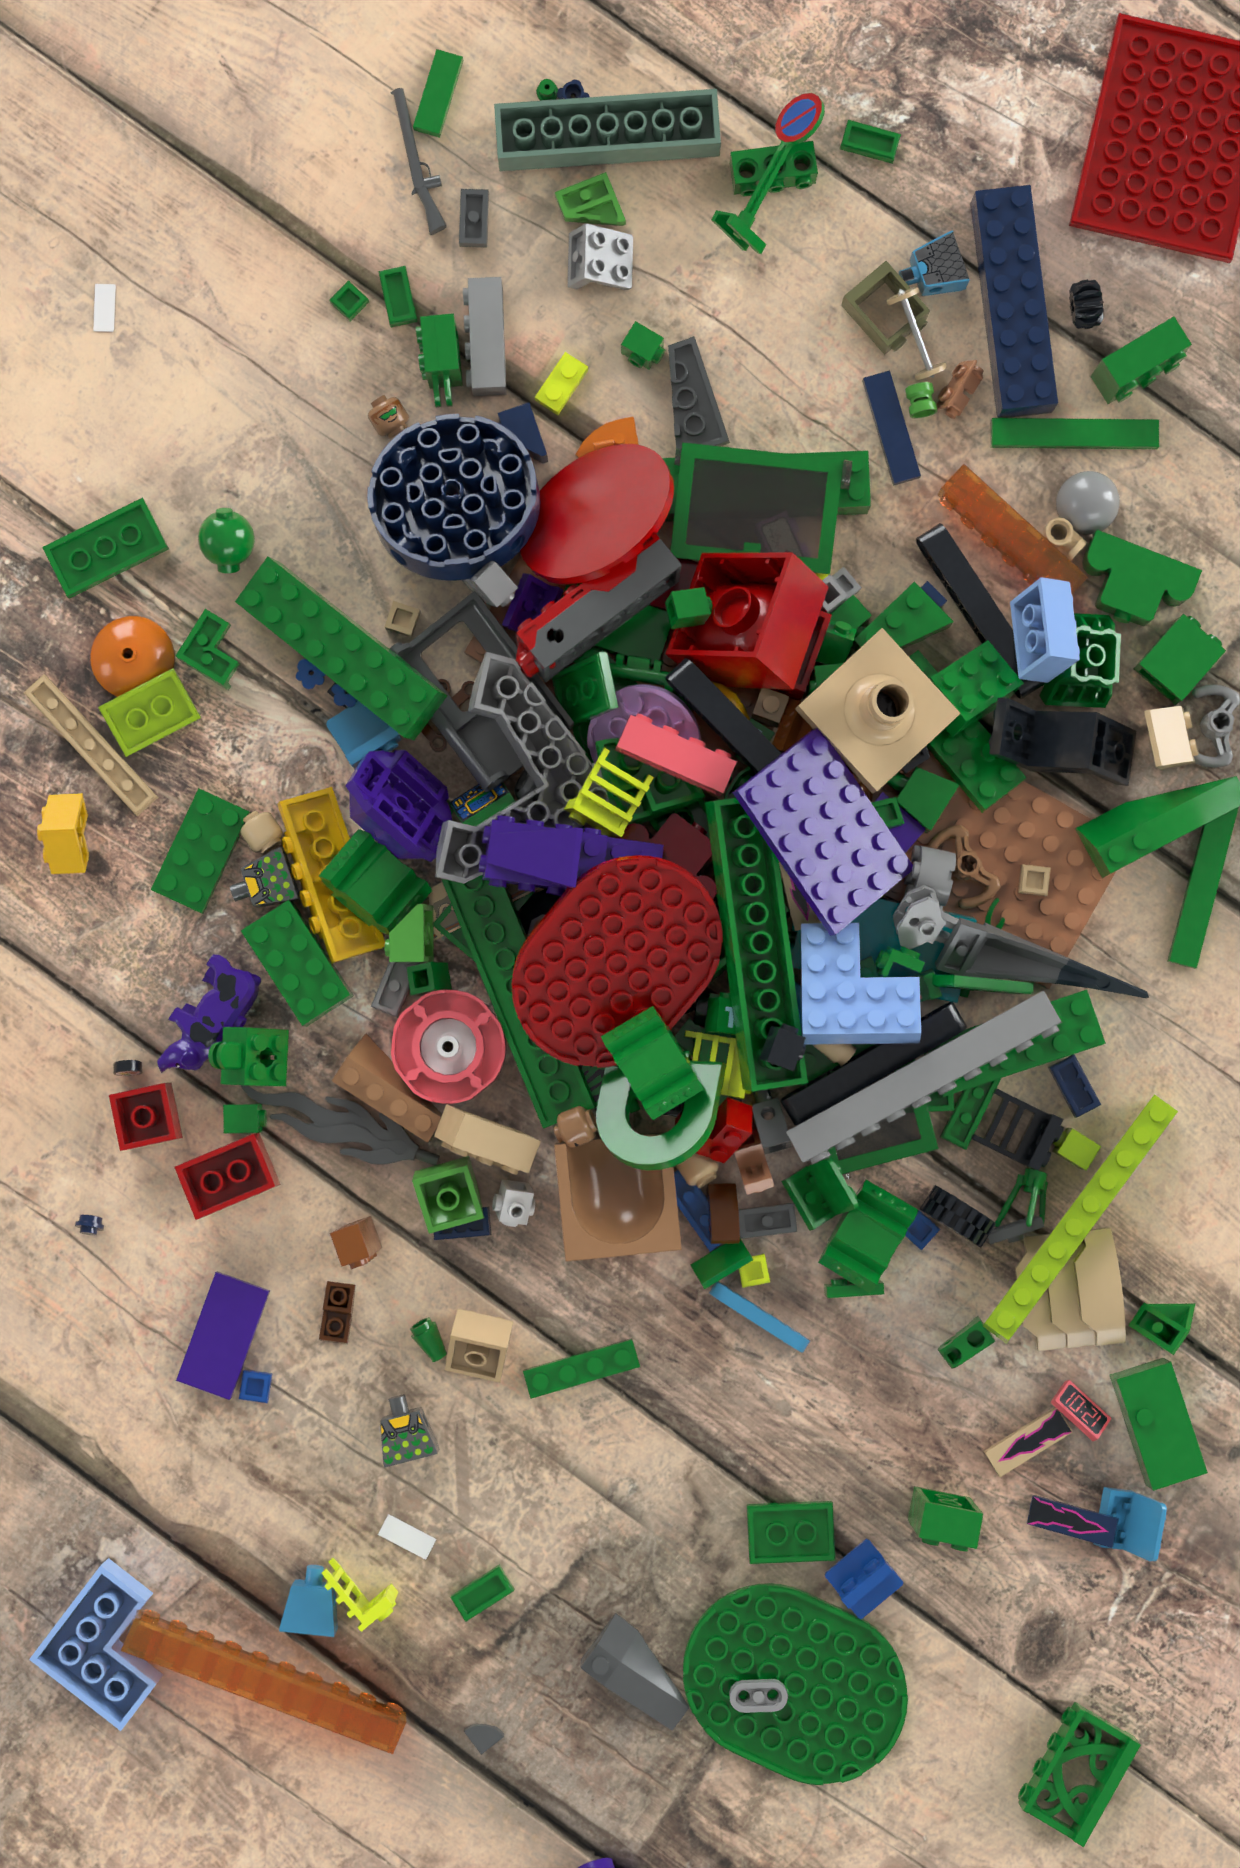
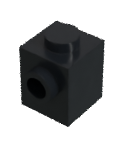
(783, 1047)

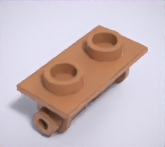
(965, 377)

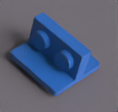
(863, 1579)

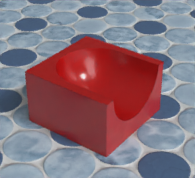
(758, 619)

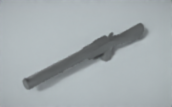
(421, 185)

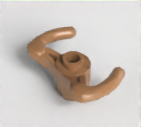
(990, 880)

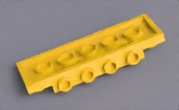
(314, 838)

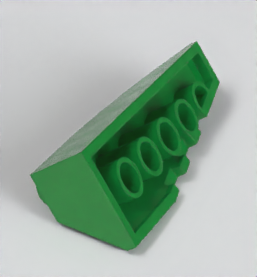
(1153, 822)

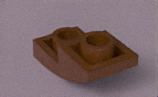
(723, 1213)
(337, 1312)

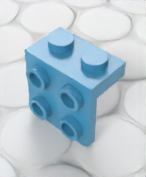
(361, 731)
(1139, 1521)

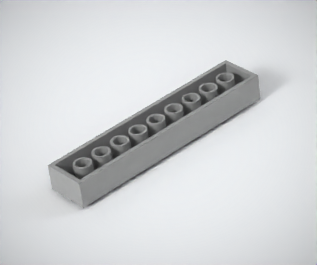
(923, 1077)

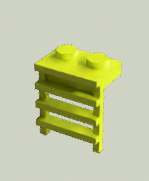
(600, 813)
(732, 1080)
(367, 1612)

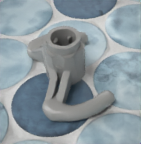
(1224, 721)

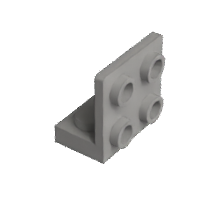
(600, 257)

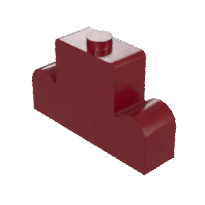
(682, 844)

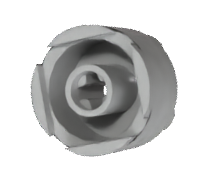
(933, 869)

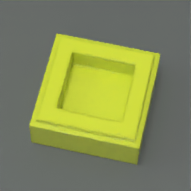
(754, 1272)

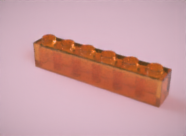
(1006, 530)

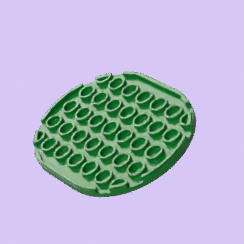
(838, 1676)

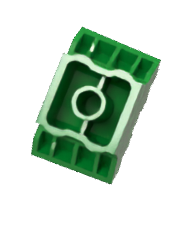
(1092, 677)
(373, 882)
(653, 1062)
(868, 1236)

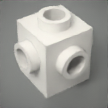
(514, 1203)

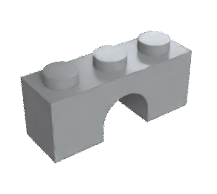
(492, 585)

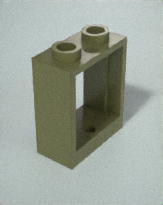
(869, 285)

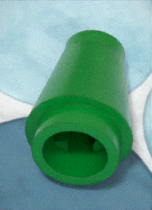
(428, 1337)

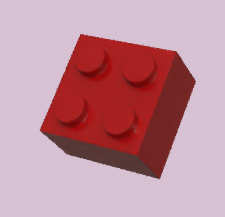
(145, 1116)

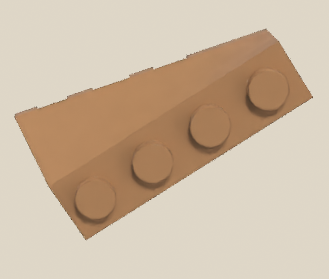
(373, 1079)

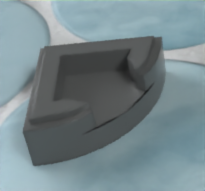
(483, 1736)

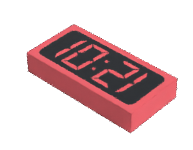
(1080, 1410)

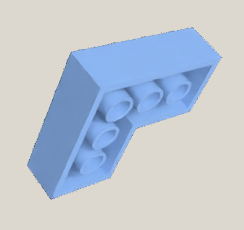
(848, 1008)
(86, 1652)

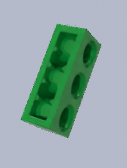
(758, 159)

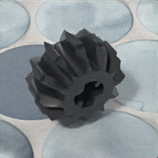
(1086, 304)

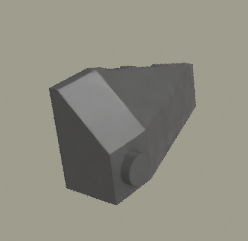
(631, 1670)

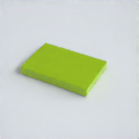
(149, 712)

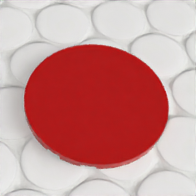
(599, 513)

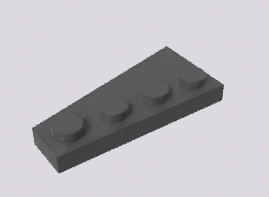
(693, 400)

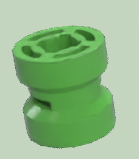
(921, 400)

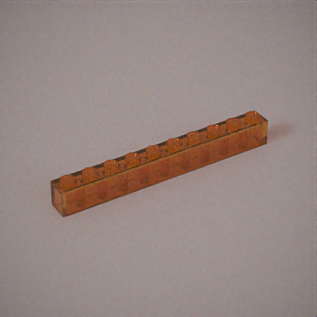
(264, 1680)

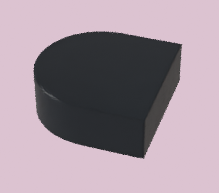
(701, 1009)

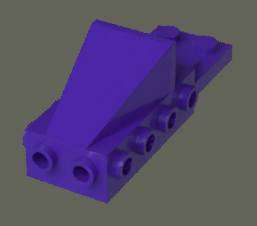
(547, 855)

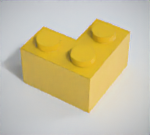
(63, 833)

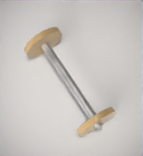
(930, 370)

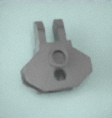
(922, 920)

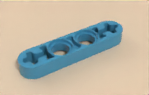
(759, 1317)

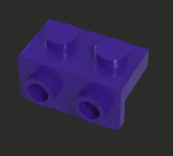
(529, 600)

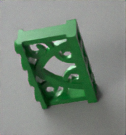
(1088, 1813)

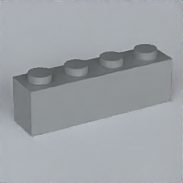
(486, 336)

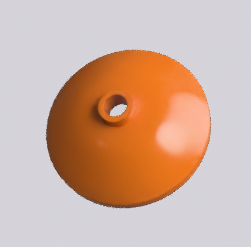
(151, 654)

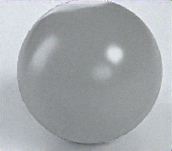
(1088, 502)

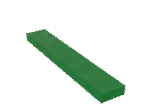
(1074, 433)
(1201, 890)

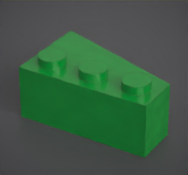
(907, 619)

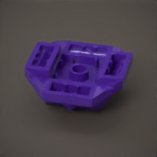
(399, 803)

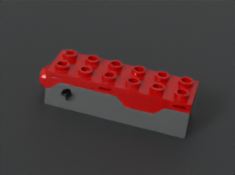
(594, 610)

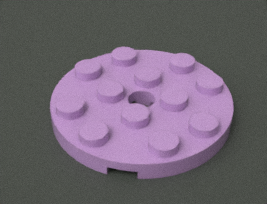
(650, 701)

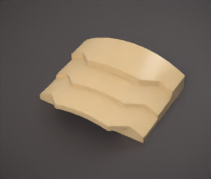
(1083, 1300)

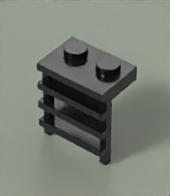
(1036, 1140)

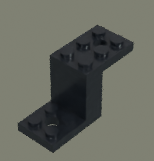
(1062, 741)

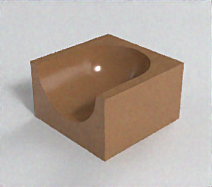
(612, 1206)

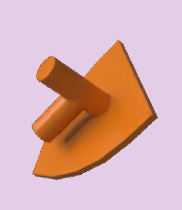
(612, 433)

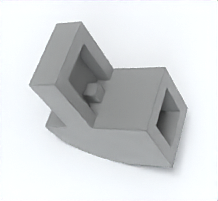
(840, 588)

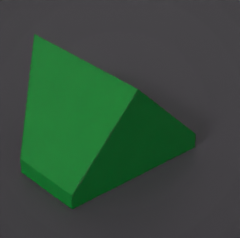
(1164, 1324)

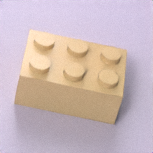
(486, 1140)

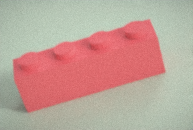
(675, 754)

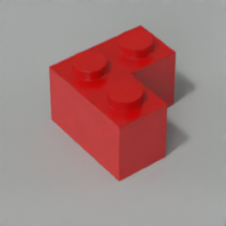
(730, 1130)

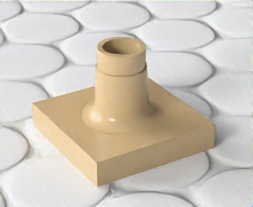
(851, 721)

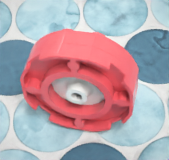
(420, 1046)

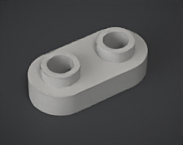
(758, 1699)

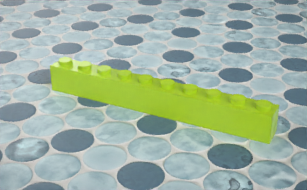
(1080, 1219)

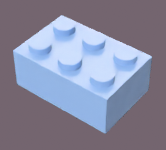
(1044, 630)

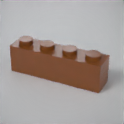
(356, 1242)

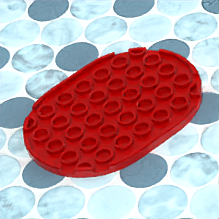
(610, 949)

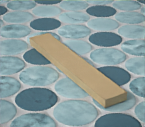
(91, 745)

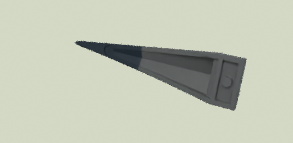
(996, 954)

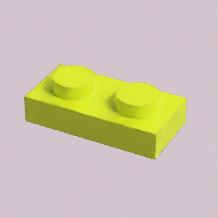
(561, 383)

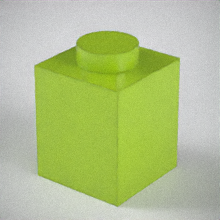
(1076, 1148)

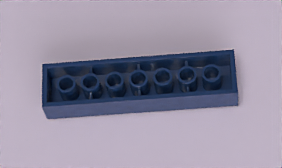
(1013, 301)

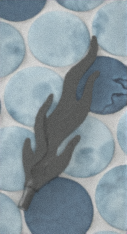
(339, 1127)

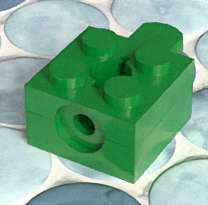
(441, 355)
(247, 1056)

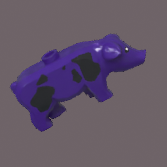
(221, 1007)

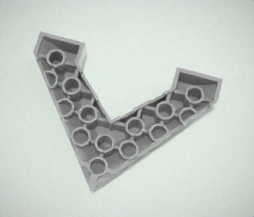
(545, 750)

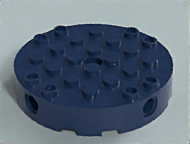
(454, 496)

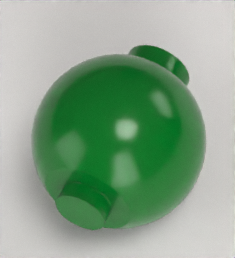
(226, 539)

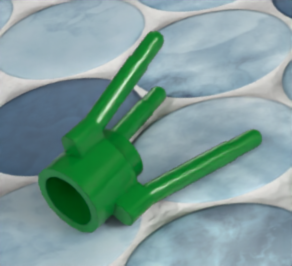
(1035, 1184)

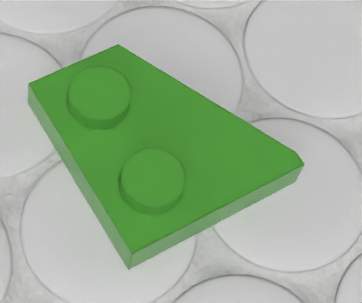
(591, 202)

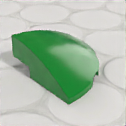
(665, 791)

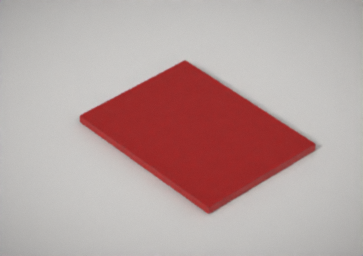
(1165, 141)

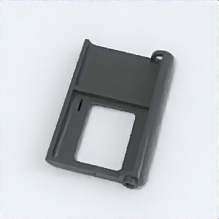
(472, 736)

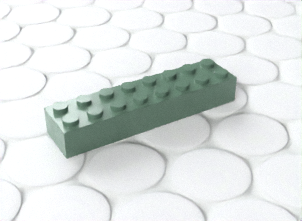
(607, 130)

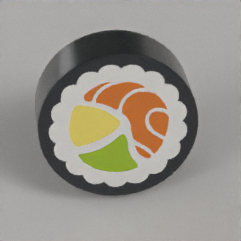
(127, 1068)

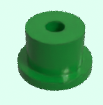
(550, 94)

